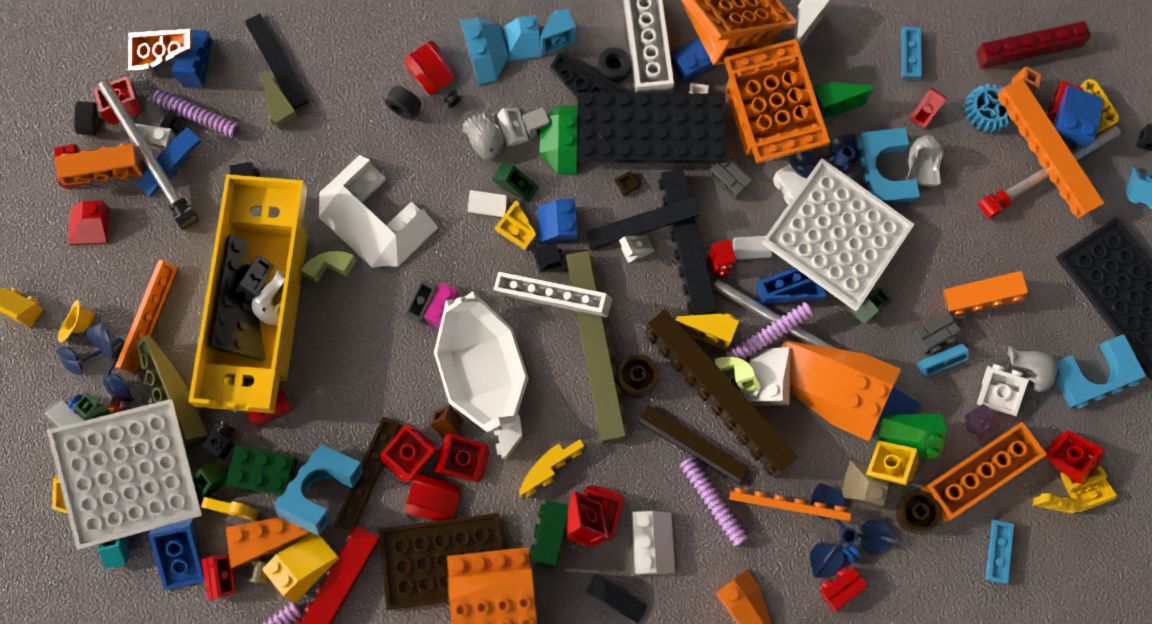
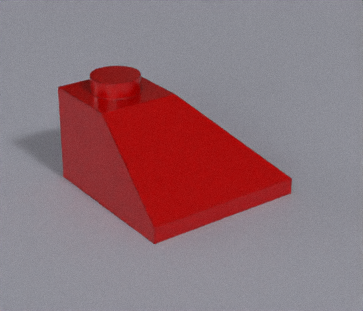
(89, 223)

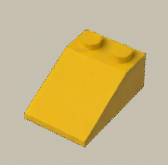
(710, 328)
(300, 566)

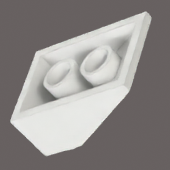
(808, 17)
(773, 373)

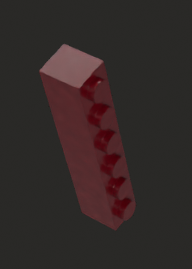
(1033, 44)

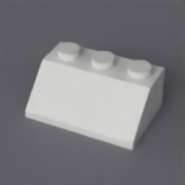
(653, 543)

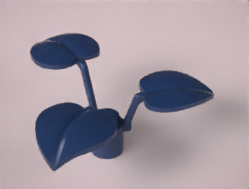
(844, 152)
(101, 339)
(874, 540)

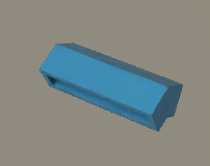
(943, 360)

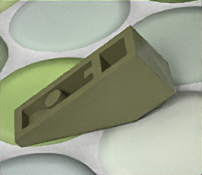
(277, 105)

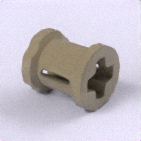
(258, 574)

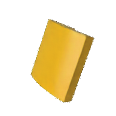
(1093, 493)

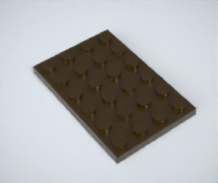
(417, 556)

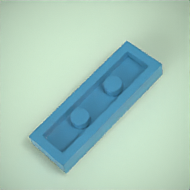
(911, 53)
(999, 552)

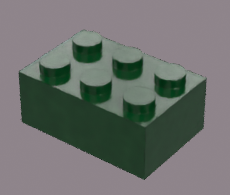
(261, 471)
(549, 533)

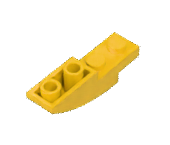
(542, 471)

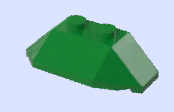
(559, 140)

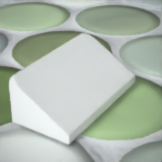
(512, 126)
(487, 203)
(750, 248)
(63, 415)

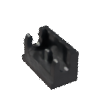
(255, 277)

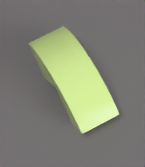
(335, 260)
(741, 371)

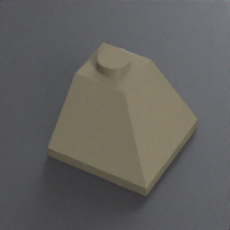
(863, 488)

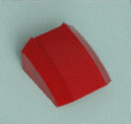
(430, 67)
(126, 94)
(408, 452)
(1074, 456)
(462, 458)
(432, 499)
(612, 505)
(586, 520)

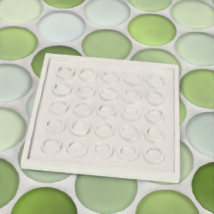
(838, 234)
(124, 473)

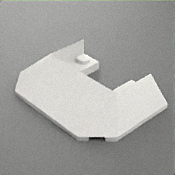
(360, 229)

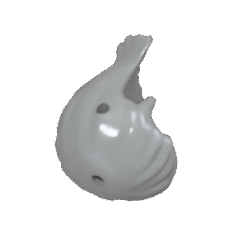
(484, 135)
(925, 161)
(264, 303)
(1042, 365)

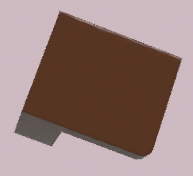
(446, 421)

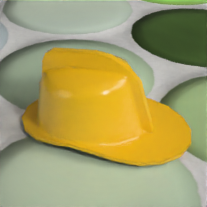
(77, 321)

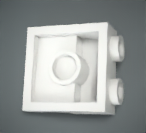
(1002, 389)

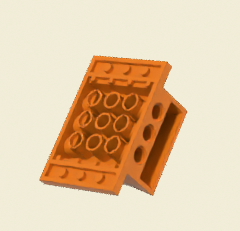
(737, 25)
(774, 102)
(491, 588)

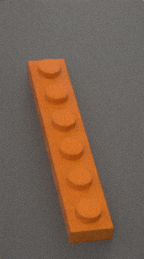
(146, 315)
(797, 505)

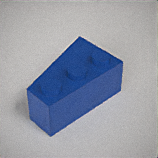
(192, 64)
(789, 288)

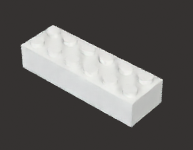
(649, 46)

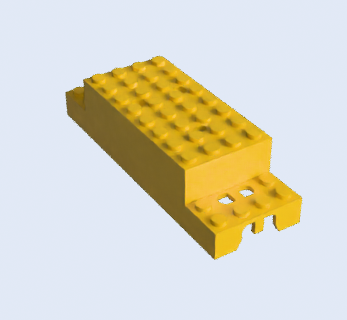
(284, 245)

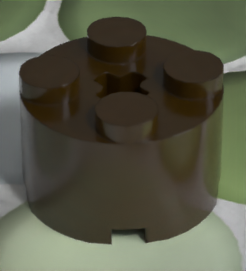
(632, 366)
(922, 502)

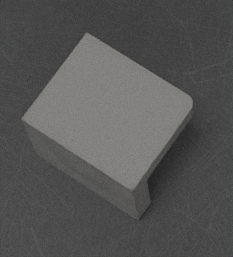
(535, 120)

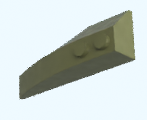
(167, 385)

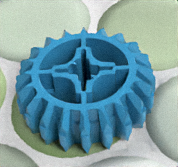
(986, 117)

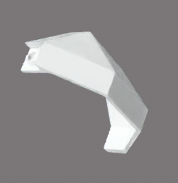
(480, 363)

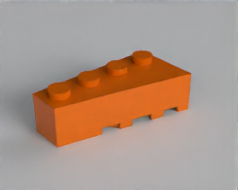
(986, 294)

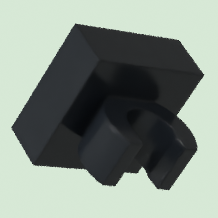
(170, 122)

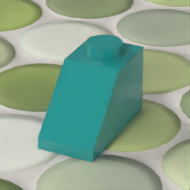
(114, 552)

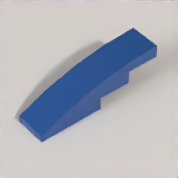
(170, 159)

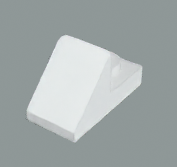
(636, 247)

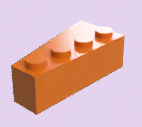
(99, 165)
(260, 538)

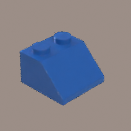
(691, 61)
(557, 221)

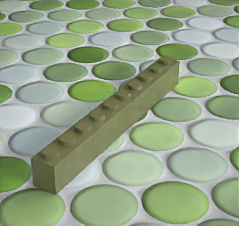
(597, 354)

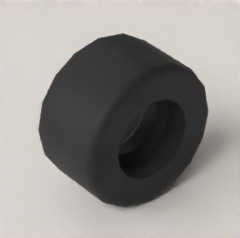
(618, 55)
(403, 102)
(85, 118)

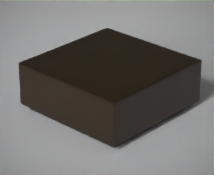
(626, 183)

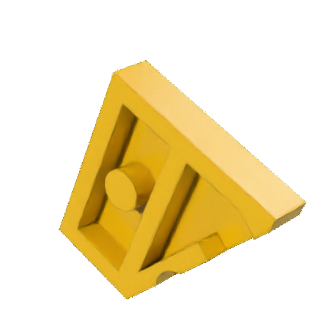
(516, 227)
(1056, 503)

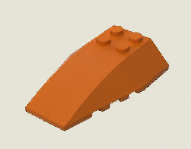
(841, 385)

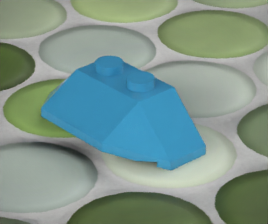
(485, 48)

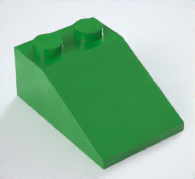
(840, 97)
(915, 431)

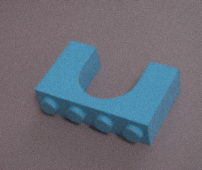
(881, 142)
(1123, 371)
(323, 464)

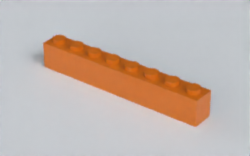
(1050, 148)

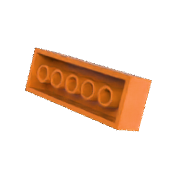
(985, 471)

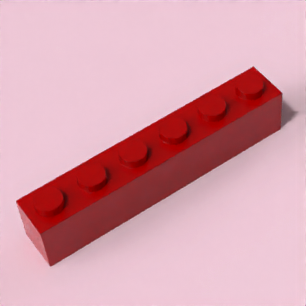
(341, 578)

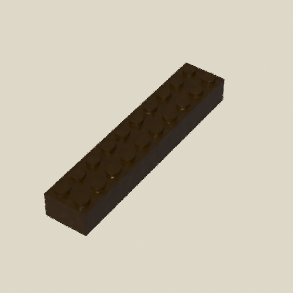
(720, 394)

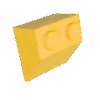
(19, 308)

